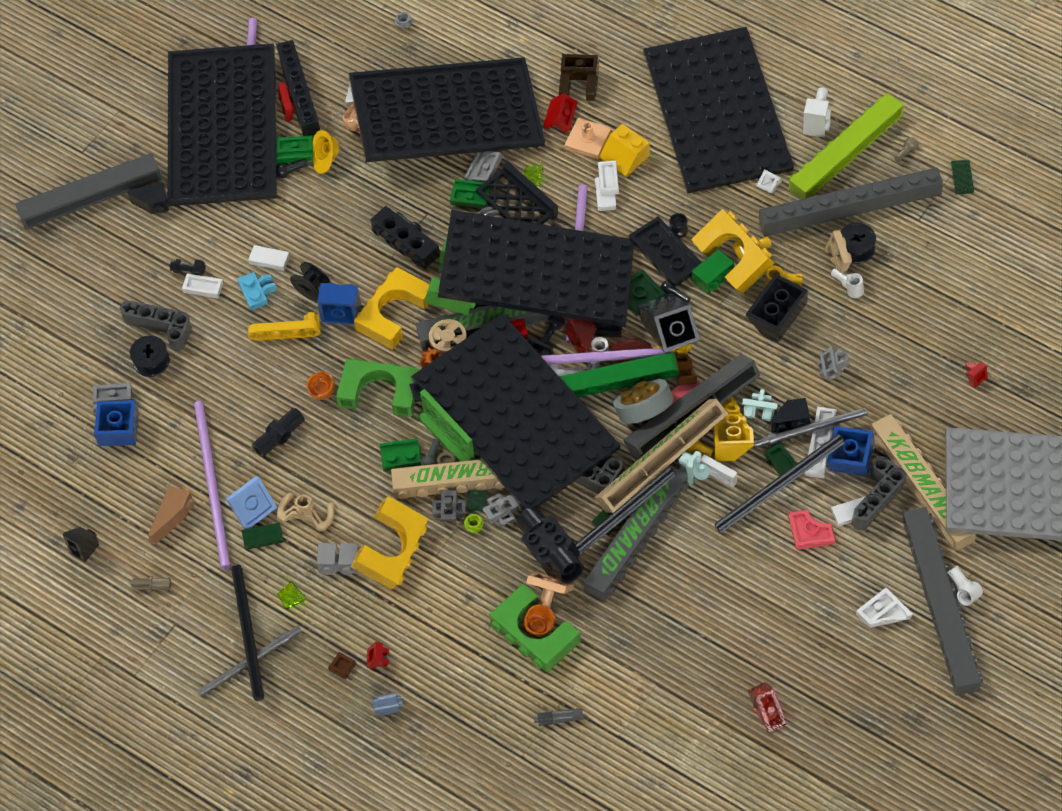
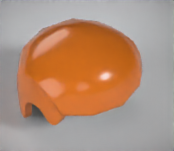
(321, 385)
(539, 620)

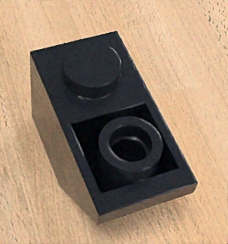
(791, 416)

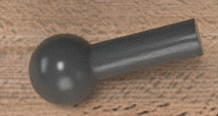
(429, 459)

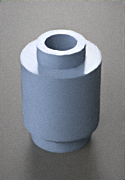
(387, 704)

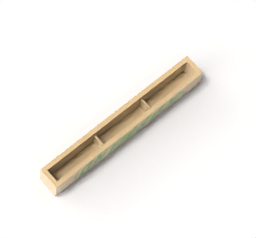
(661, 455)
(919, 475)
(436, 478)

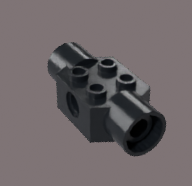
(550, 545)

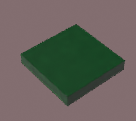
(642, 291)

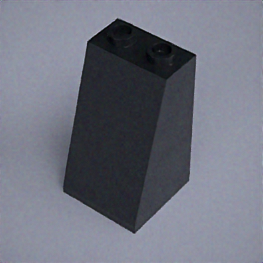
(669, 322)

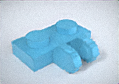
(252, 289)

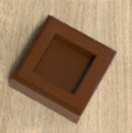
(342, 665)

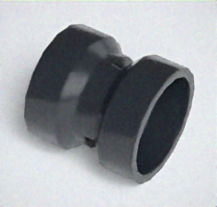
(678, 224)

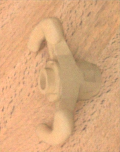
(304, 510)

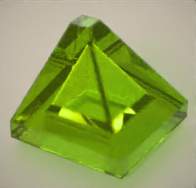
(534, 174)
(291, 596)

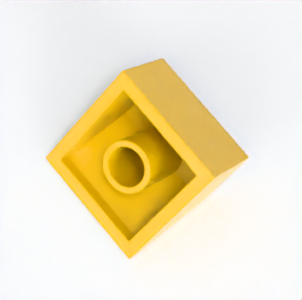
(626, 149)

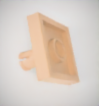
(587, 138)
(549, 585)

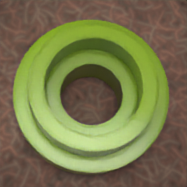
(473, 518)

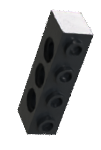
(387, 219)

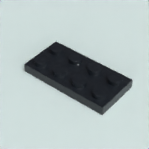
(665, 251)

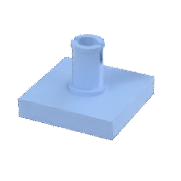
(251, 503)

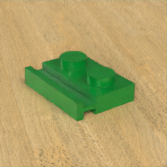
(294, 149)
(465, 194)
(400, 454)

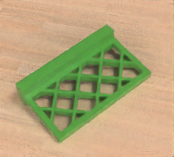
(446, 429)

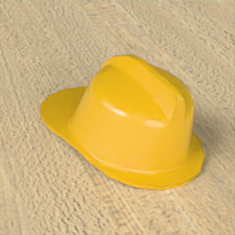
(324, 151)

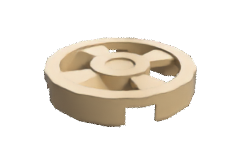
(447, 336)

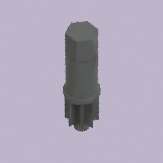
(554, 717)

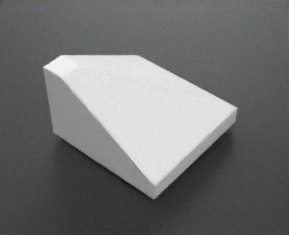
(769, 181)

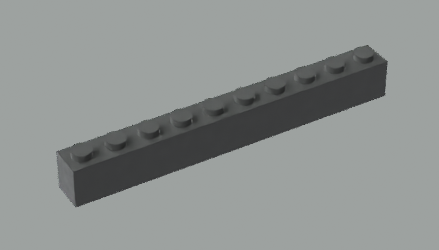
(850, 201)
(941, 601)

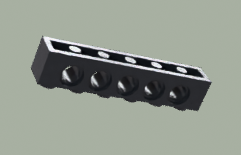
(298, 88)

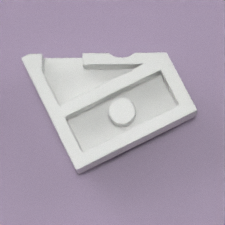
(883, 610)

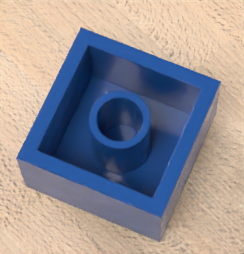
(338, 303)
(116, 423)
(854, 454)

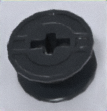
(859, 241)
(308, 284)
(158, 353)

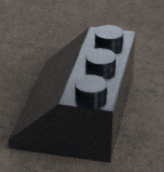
(777, 307)

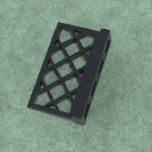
(525, 187)

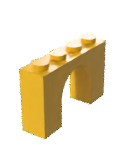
(755, 259)
(397, 286)
(410, 527)

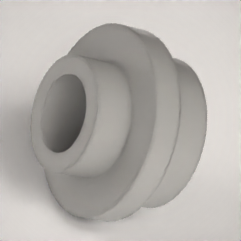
(403, 16)

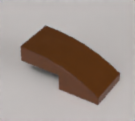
(686, 373)

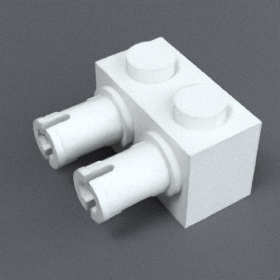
(817, 115)

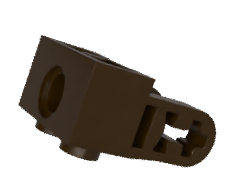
(579, 68)

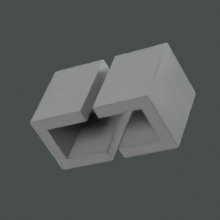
(328, 558)

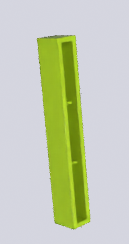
(846, 147)

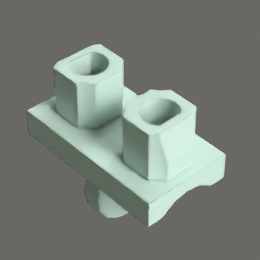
(768, 408)
(693, 467)

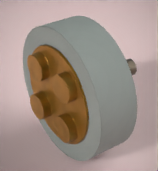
(643, 401)

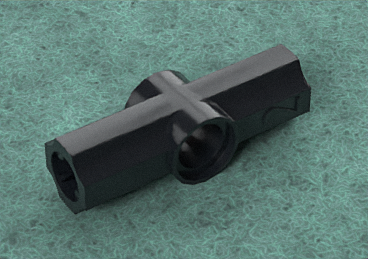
(278, 432)

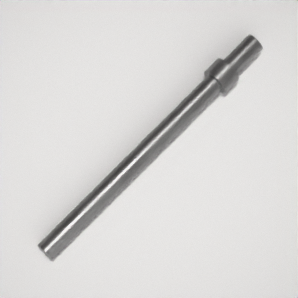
(774, 438)
(282, 639)

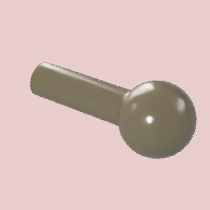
(910, 144)

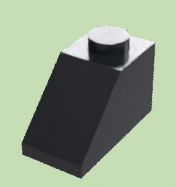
(150, 198)
(81, 542)

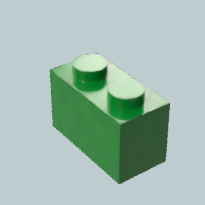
(712, 272)

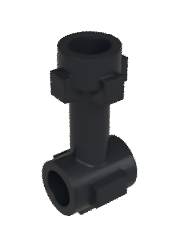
(196, 269)

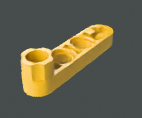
(284, 330)

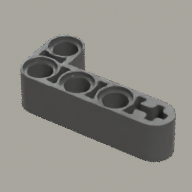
(135, 314)
(602, 475)
(887, 484)

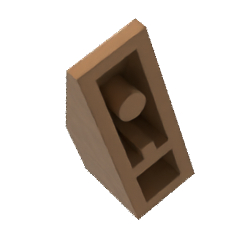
(171, 512)

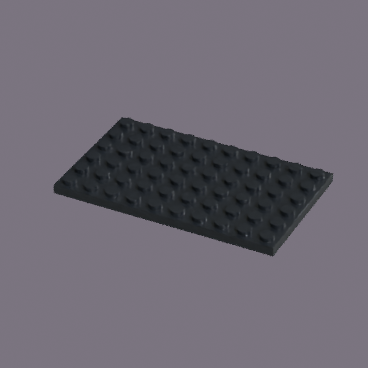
(446, 109)
(717, 110)
(221, 125)
(537, 268)
(517, 413)

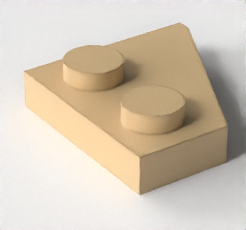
(837, 247)

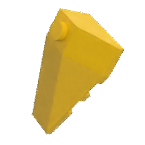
(732, 434)

